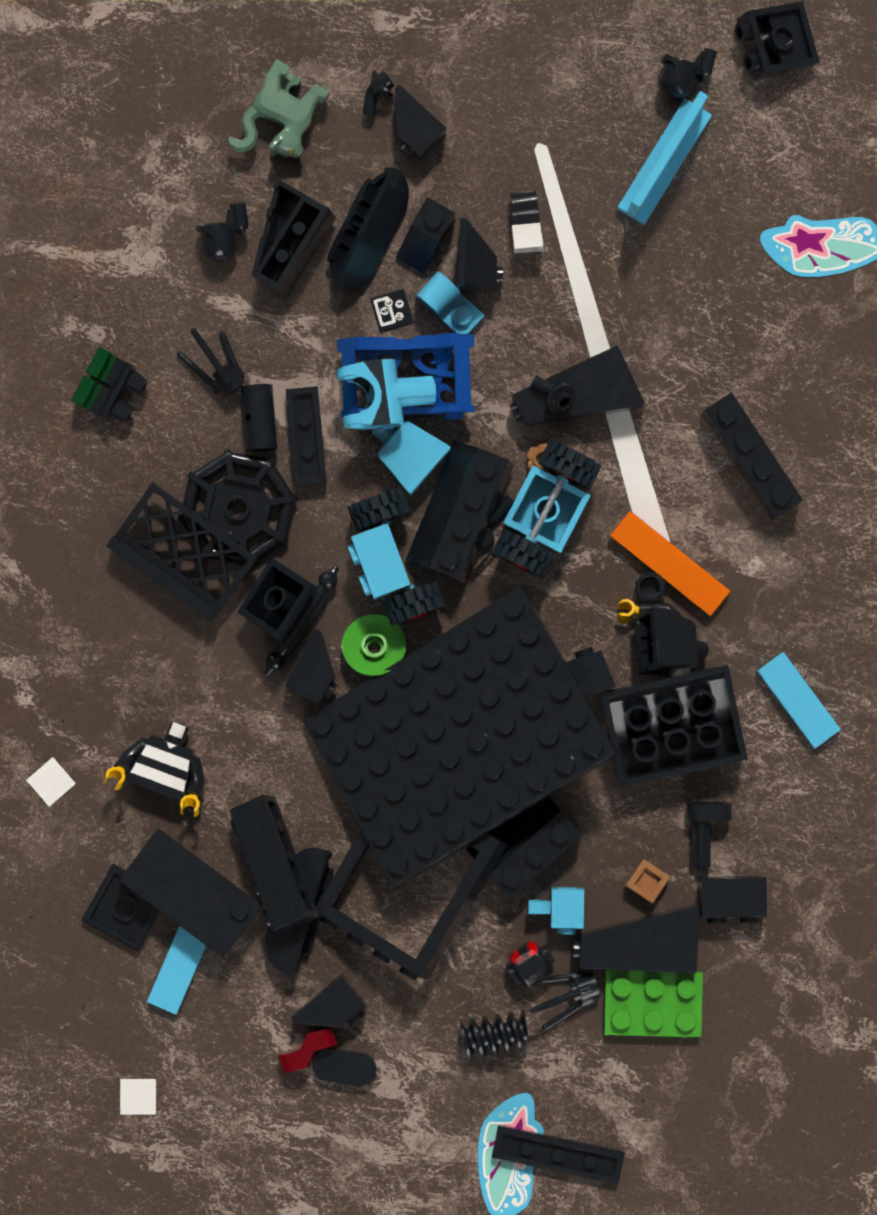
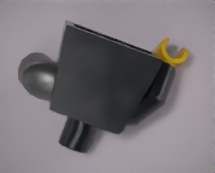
(664, 639)

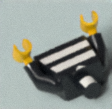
(163, 767)

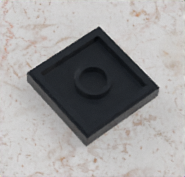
(120, 911)

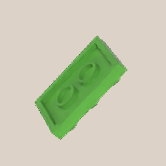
(653, 1003)

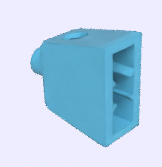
(410, 454)

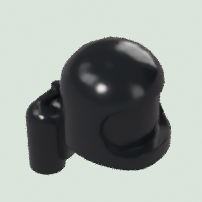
(680, 74)
(219, 238)

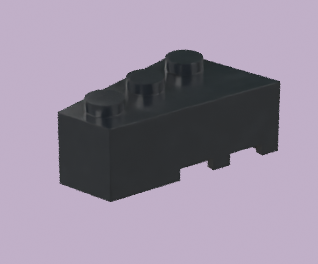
(290, 238)

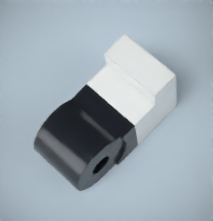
(525, 222)

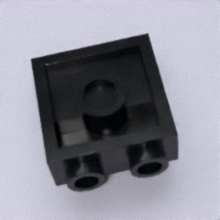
(776, 40)

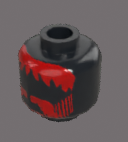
(530, 965)

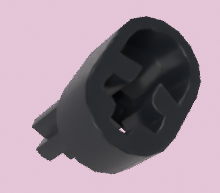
(701, 815)

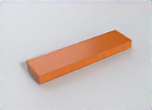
(669, 563)

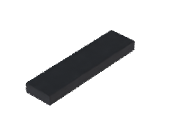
(558, 1154)

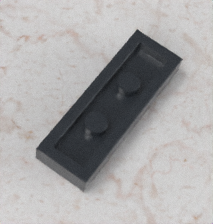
(306, 436)

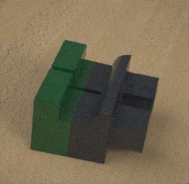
(115, 374)

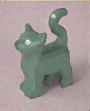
(282, 108)

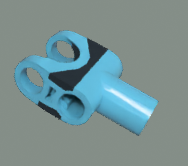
(385, 393)

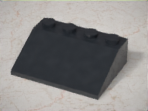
(673, 725)

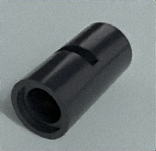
(260, 417)

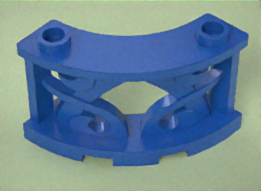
(442, 349)

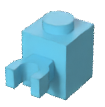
(564, 907)

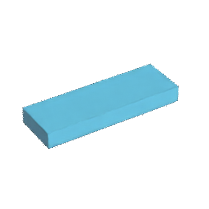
(798, 700)
(177, 971)

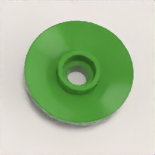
(370, 631)

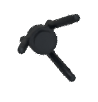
(226, 378)
(582, 989)

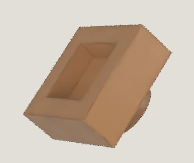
(647, 880)

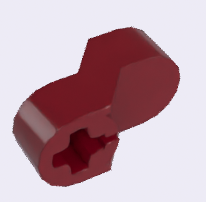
(299, 1057)

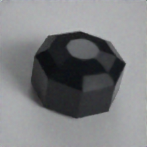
(650, 588)

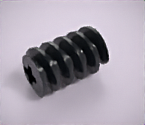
(495, 1035)

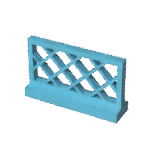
(665, 159)

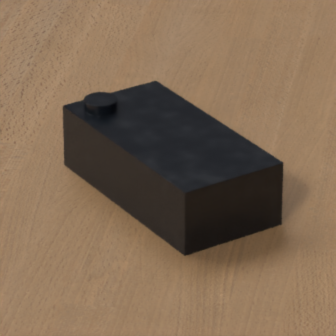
(190, 893)

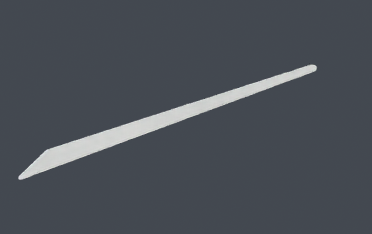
(623, 433)

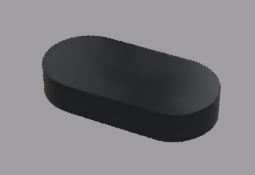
(344, 1066)

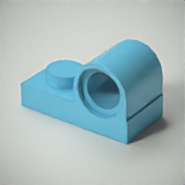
(449, 304)

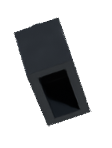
(732, 897)

